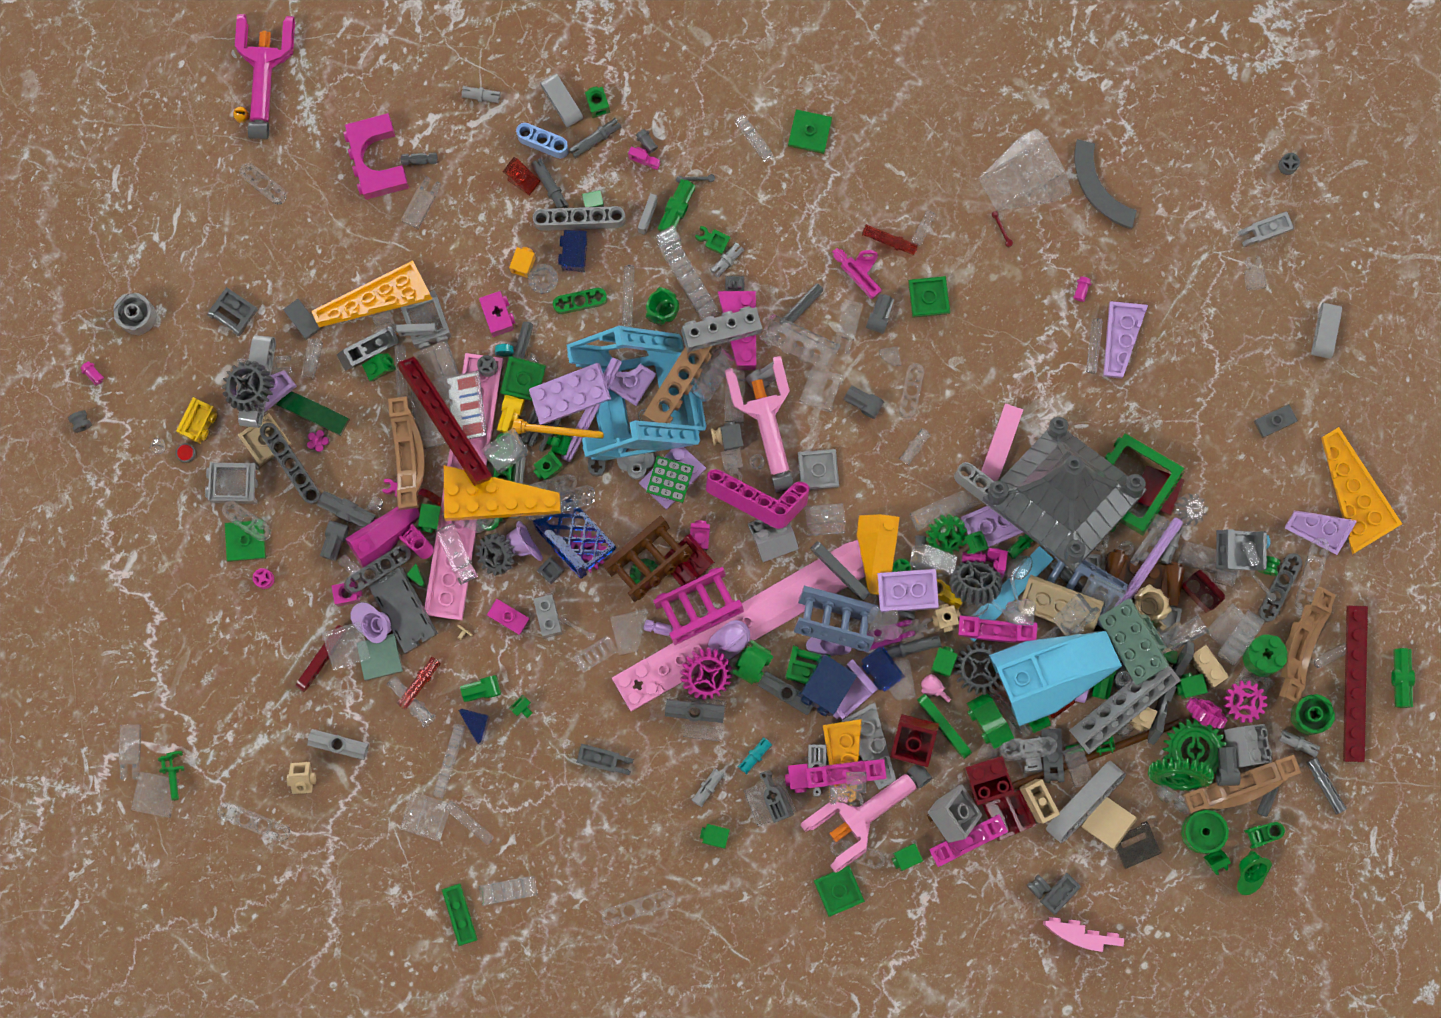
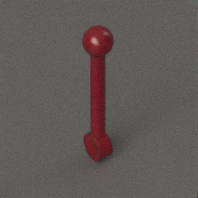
(1009, 242)

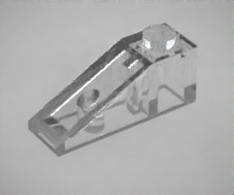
(456, 553)

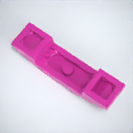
(995, 630)
(836, 773)
(978, 836)

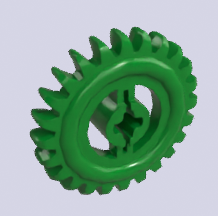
(1195, 730)
(1180, 774)

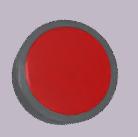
(185, 453)

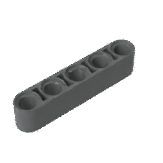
(284, 456)

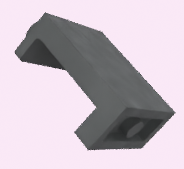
(1229, 549)

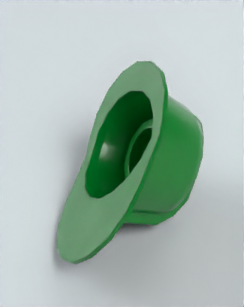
(1253, 872)

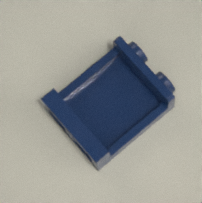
(827, 686)

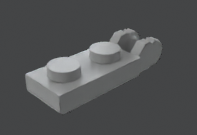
(1267, 228)

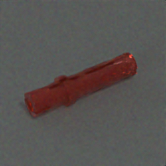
(889, 239)
(419, 682)

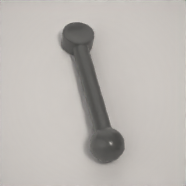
(710, 178)

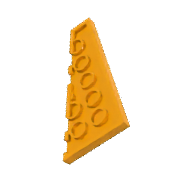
(391, 291)
(1357, 493)

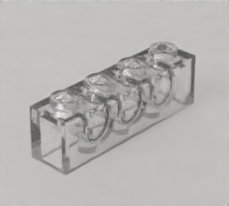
(809, 339)

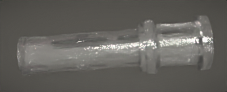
(416, 708)

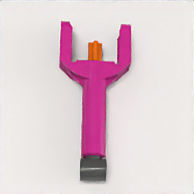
(262, 60)

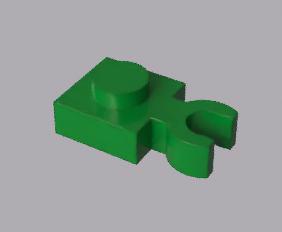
(715, 241)

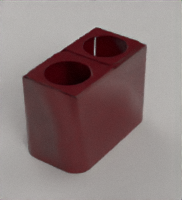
(1211, 589)

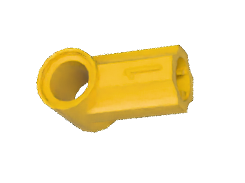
(511, 410)
(947, 596)

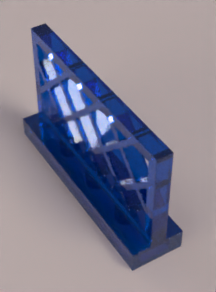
(564, 550)

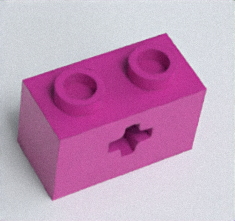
(493, 303)

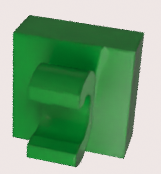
(559, 444)
(976, 542)
(520, 706)
(1217, 861)

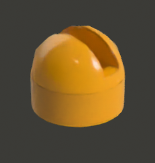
(240, 117)

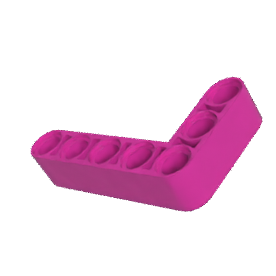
(756, 503)

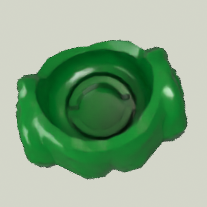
(662, 306)

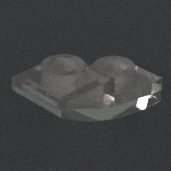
(1168, 794)

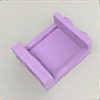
(859, 691)

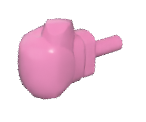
(932, 686)

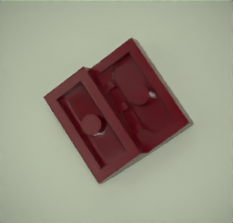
(1155, 480)
(694, 566)
(1014, 813)

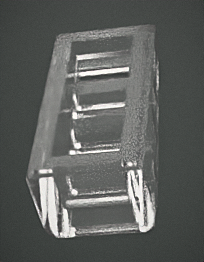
(610, 645)

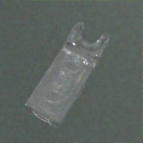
(1155, 531)

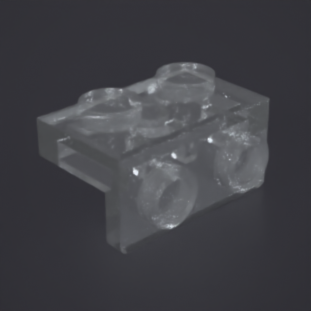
(825, 519)

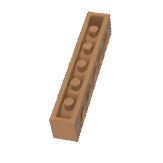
(653, 413)

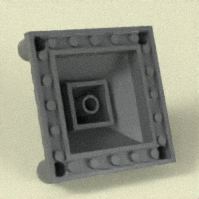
(1064, 494)

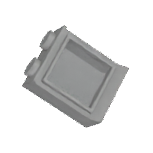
(427, 313)
(231, 483)

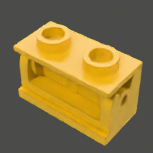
(197, 420)

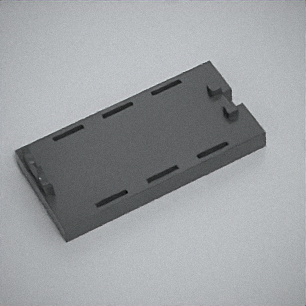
(405, 614)

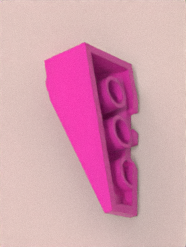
(381, 535)

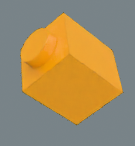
(522, 261)

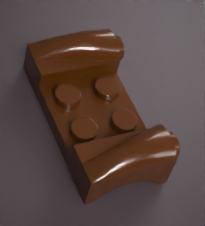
(1167, 577)

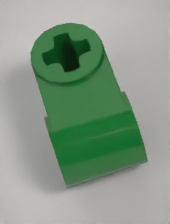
(1261, 835)

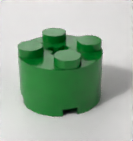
(752, 662)
(1271, 663)
(1322, 710)

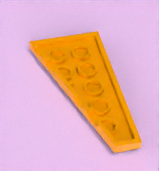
(494, 498)

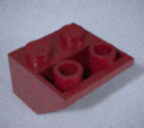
(989, 780)

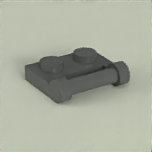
(236, 306)

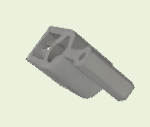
(812, 761)

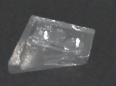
(438, 360)

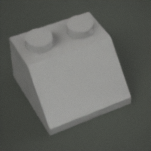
(955, 814)

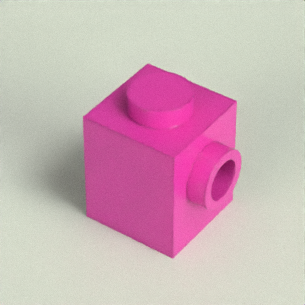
(797, 778)

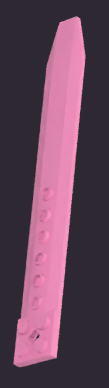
(761, 615)

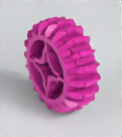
(699, 677)

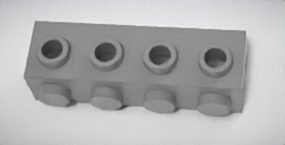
(721, 329)

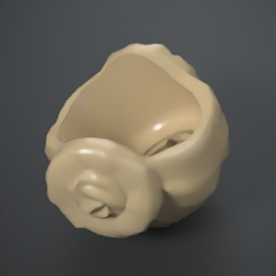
(1153, 603)

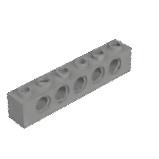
(1121, 709)

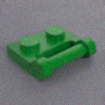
(799, 670)

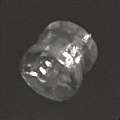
(837, 794)

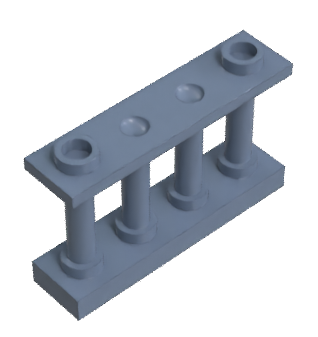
(1086, 568)
(837, 604)

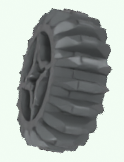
(257, 372)
(975, 583)
(973, 662)

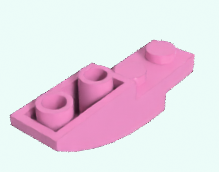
(1075, 934)

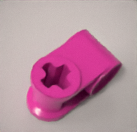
(417, 542)

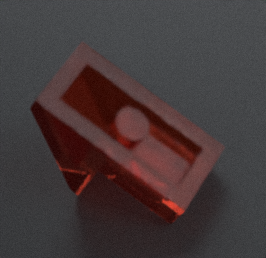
(521, 176)

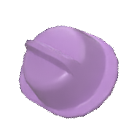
(522, 542)
(374, 624)
(730, 639)
(821, 647)

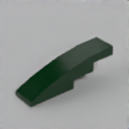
(314, 412)

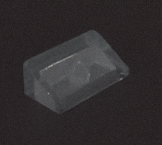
(311, 358)

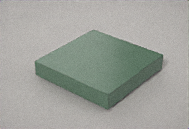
(384, 659)

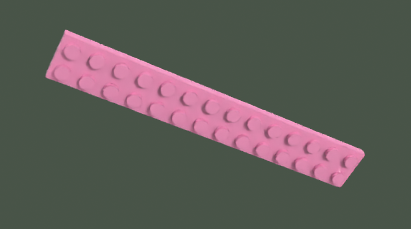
(444, 593)

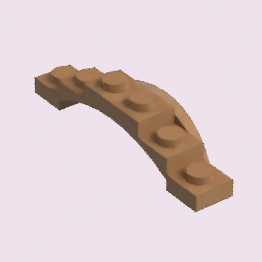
(409, 453)
(1302, 642)
(1252, 785)

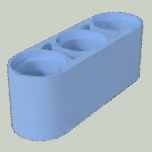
(547, 147)

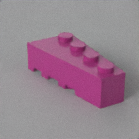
(743, 349)

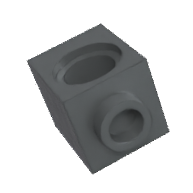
(731, 436)

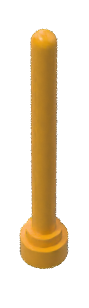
(521, 427)

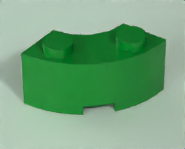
(990, 721)

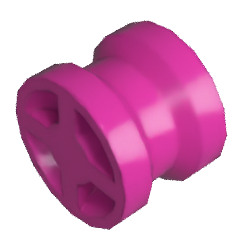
(260, 576)

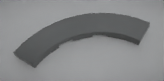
(1093, 189)
(1158, 724)

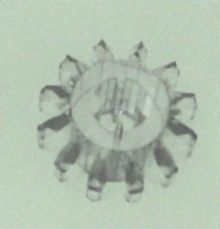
(1190, 509)

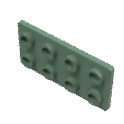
(1135, 641)

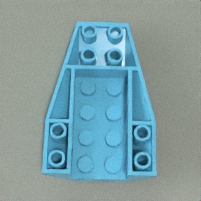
(1053, 672)

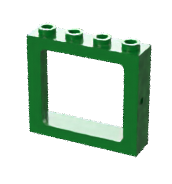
(1137, 524)

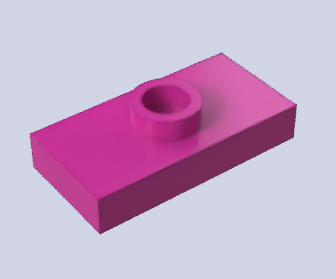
(508, 617)

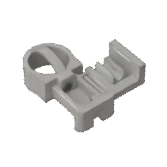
(1028, 749)

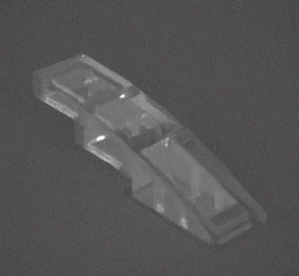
(953, 505)
(1178, 634)

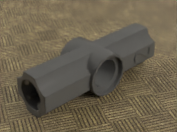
(345, 509)
(775, 685)
(681, 709)

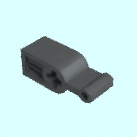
(779, 806)

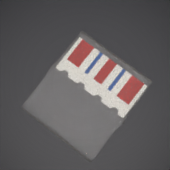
(463, 398)

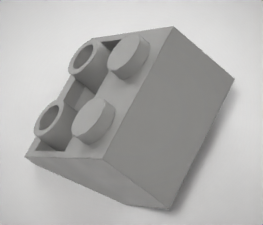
(772, 541)
(1250, 745)

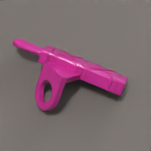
(858, 270)

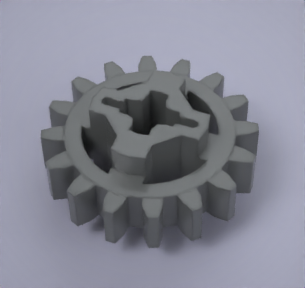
(495, 554)

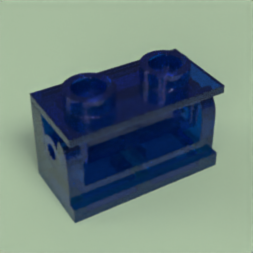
(573, 251)
(882, 669)

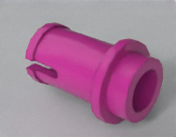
(1082, 288)
(91, 372)
(979, 557)

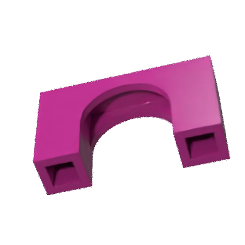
(361, 136)

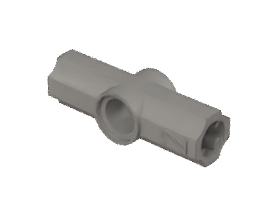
(326, 742)

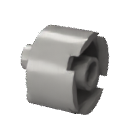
(131, 303)

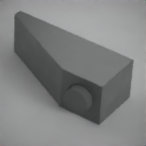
(367, 348)

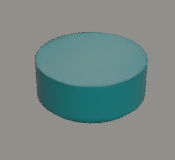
(504, 350)

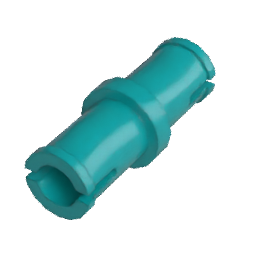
(754, 755)

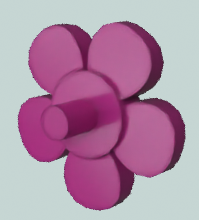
(317, 441)

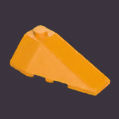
(877, 546)

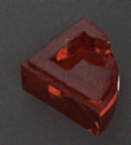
(430, 496)

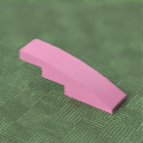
(1001, 441)

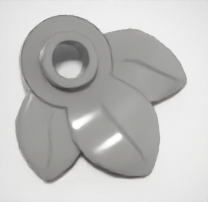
(641, 461)

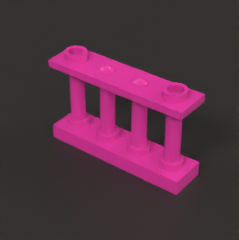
(714, 616)

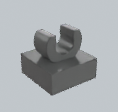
(734, 283)

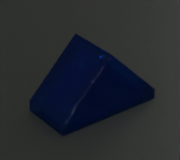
(476, 723)

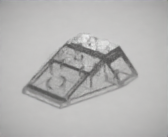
(1026, 174)

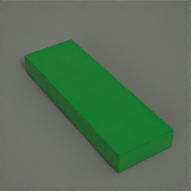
(459, 914)

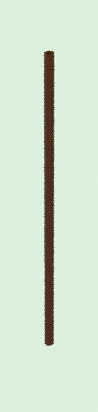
(1093, 755)

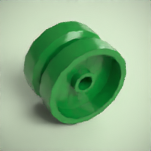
(1216, 832)

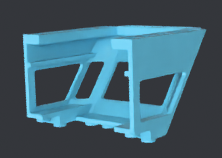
(612, 416)

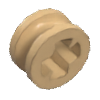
(716, 436)

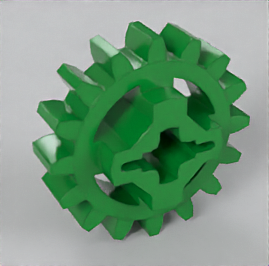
(946, 534)

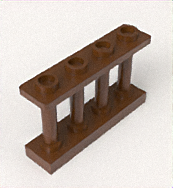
(642, 541)

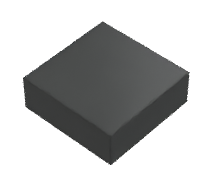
(550, 570)

